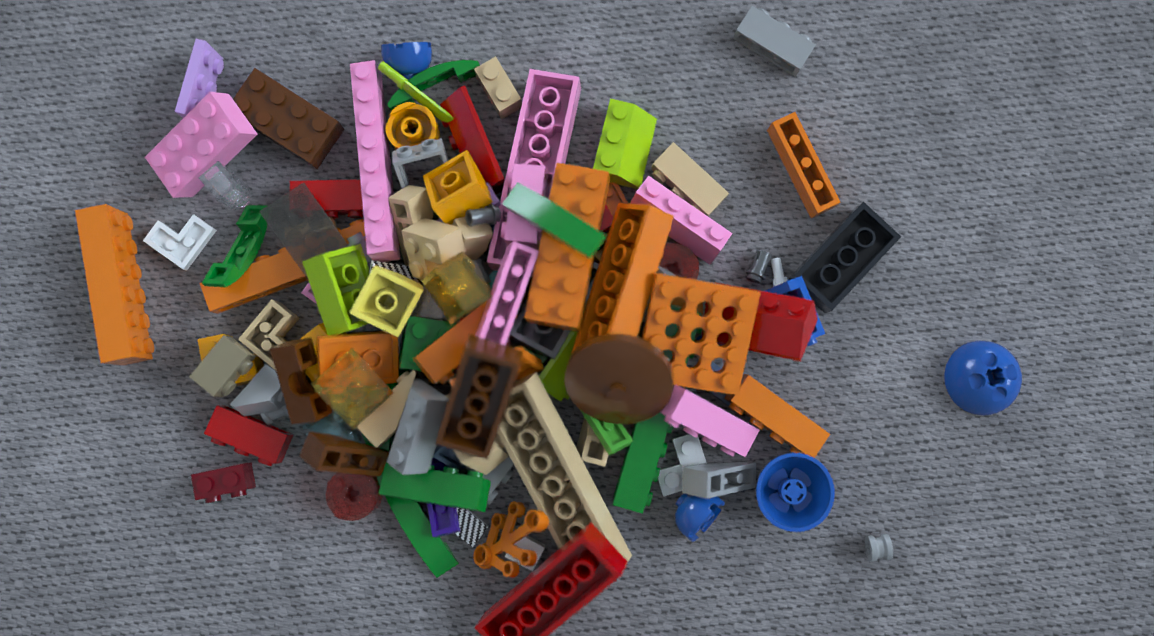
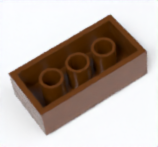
(287, 118)
(479, 396)

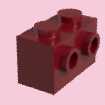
(231, 479)

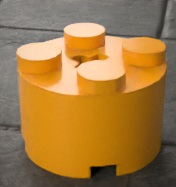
(410, 116)

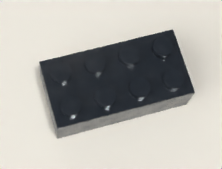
(846, 257)

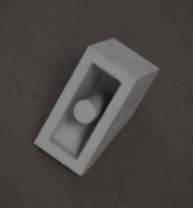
(261, 394)

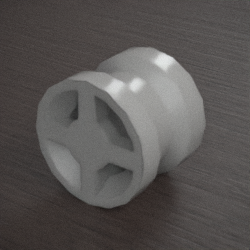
(878, 547)

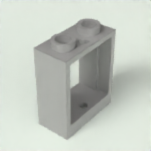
(409, 154)

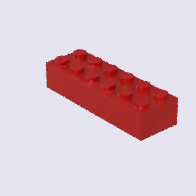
(556, 588)

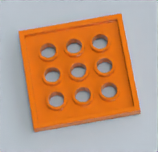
(718, 297)

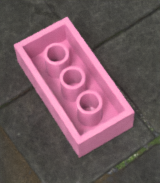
(207, 134)

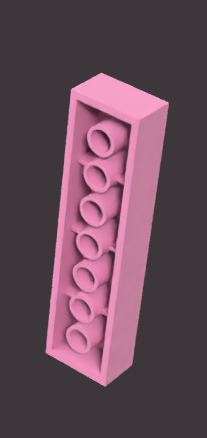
(540, 137)

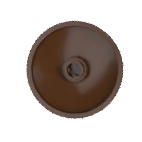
(619, 379)

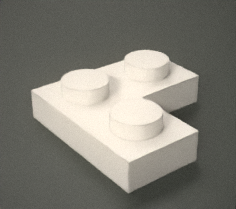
(180, 247)
(688, 453)

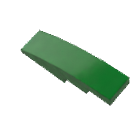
(554, 220)

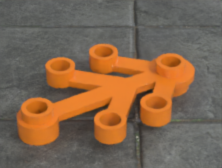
(486, 554)

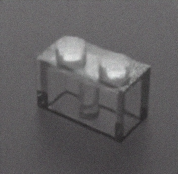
(226, 186)

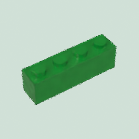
(438, 487)

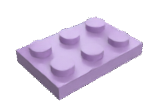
(200, 77)

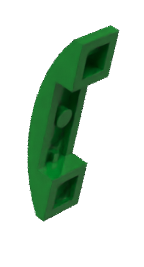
(461, 68)
(243, 250)
(418, 530)

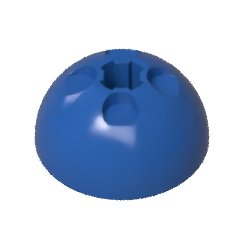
(970, 374)
(809, 490)

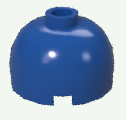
(407, 57)
(696, 514)

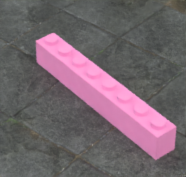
(374, 161)

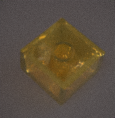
(456, 287)
(352, 388)

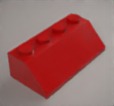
(470, 136)
(780, 325)

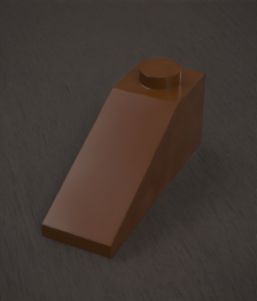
(342, 455)

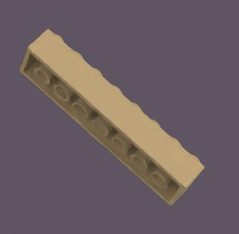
(553, 465)

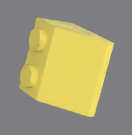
(387, 300)

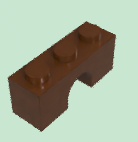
(301, 398)

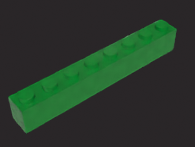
(648, 444)

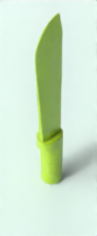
(419, 96)

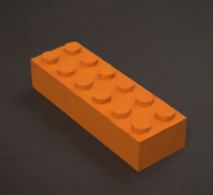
(625, 272)
(561, 273)
(114, 285)

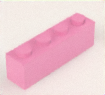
(689, 224)
(507, 293)
(710, 421)

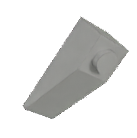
(718, 478)

